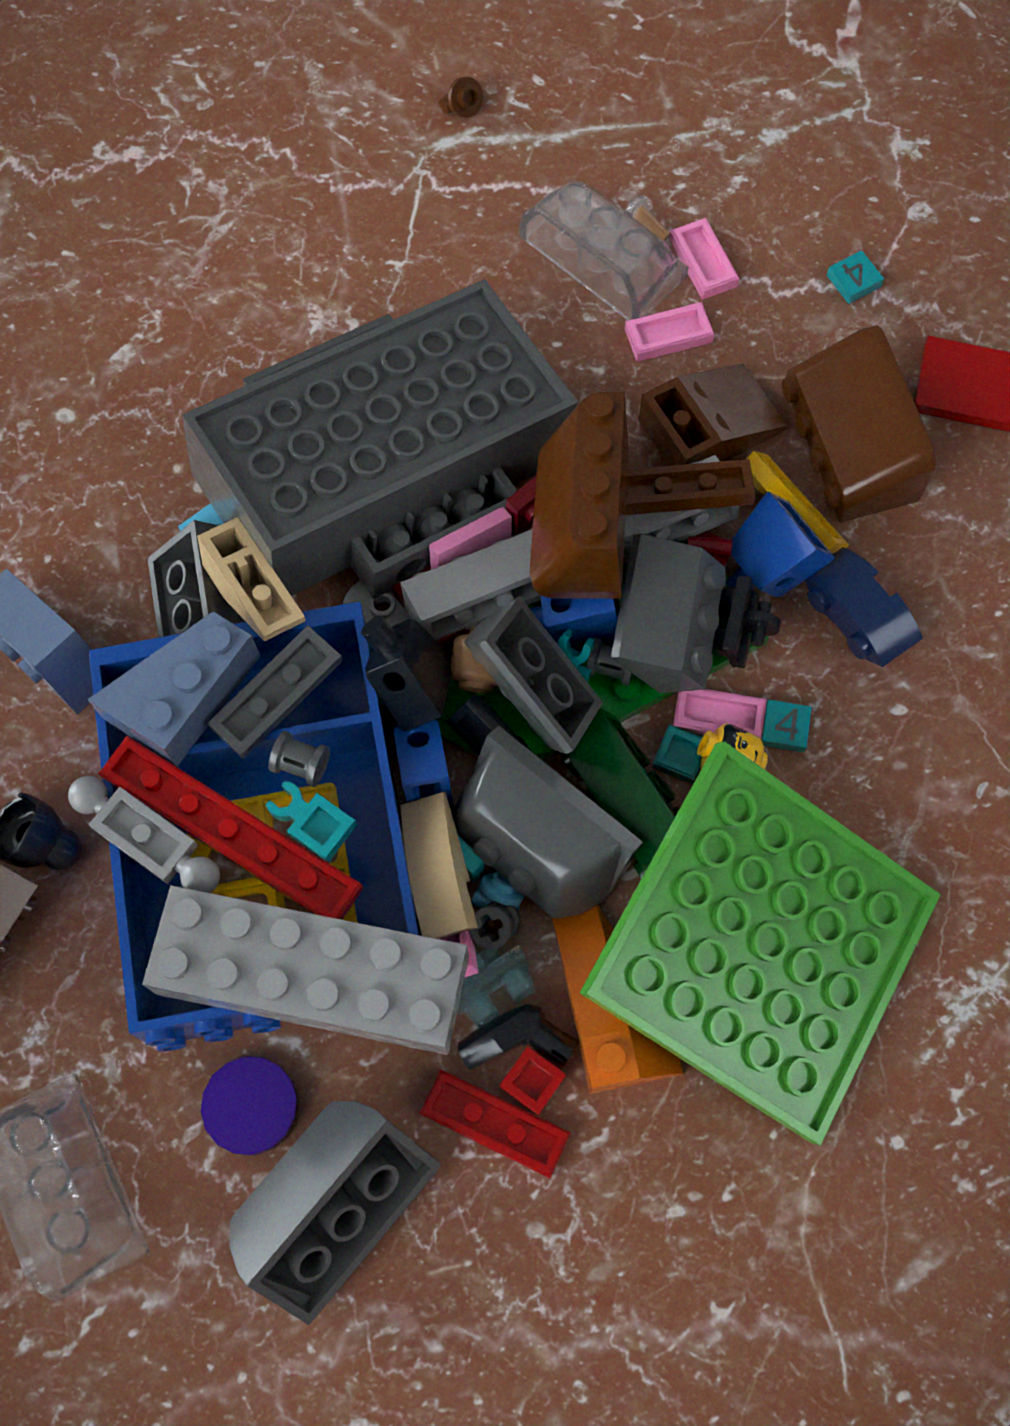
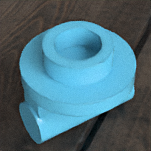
(498, 889)

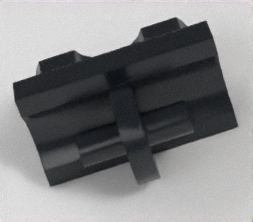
(747, 622)

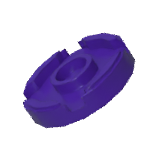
(249, 1106)

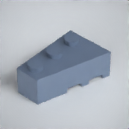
(44, 643)
(179, 687)

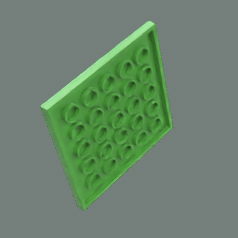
(763, 944)

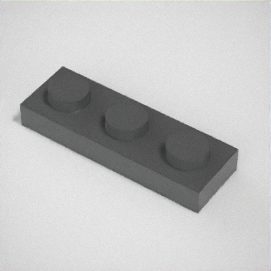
(275, 692)

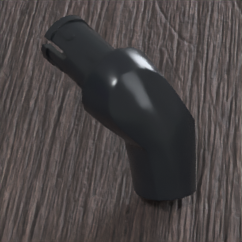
(512, 1029)

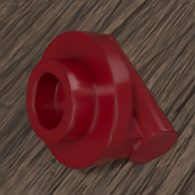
(714, 545)

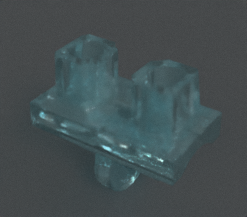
(506, 971)

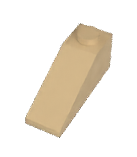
(248, 580)

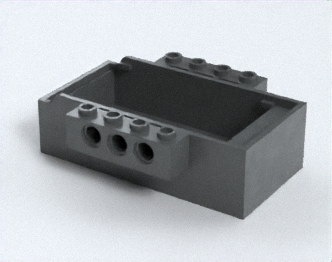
(380, 440)

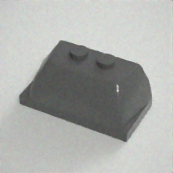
(541, 830)
(326, 1206)

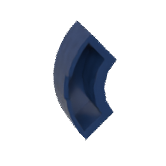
(871, 620)

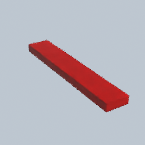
(231, 831)

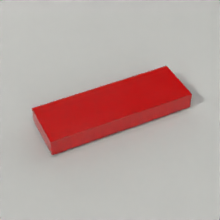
(495, 1123)

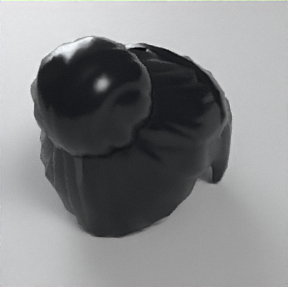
(35, 835)

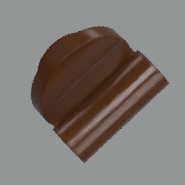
(463, 98)

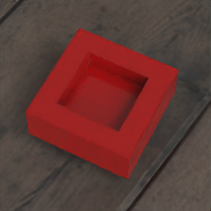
(532, 1081)

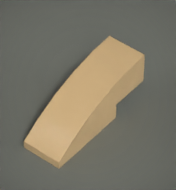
(436, 868)

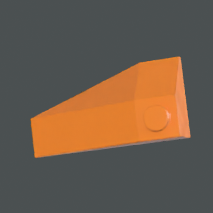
(610, 1049)

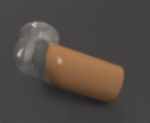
(641, 209)

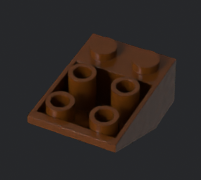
(708, 415)

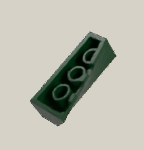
(621, 786)

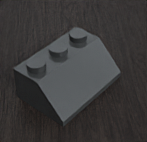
(182, 586)
(668, 614)
(535, 675)

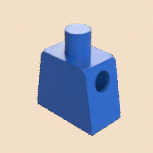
(777, 548)
(583, 616)
(422, 762)

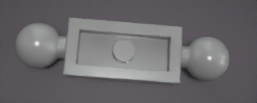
(143, 834)

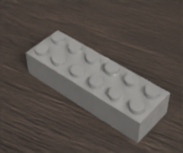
(308, 969)

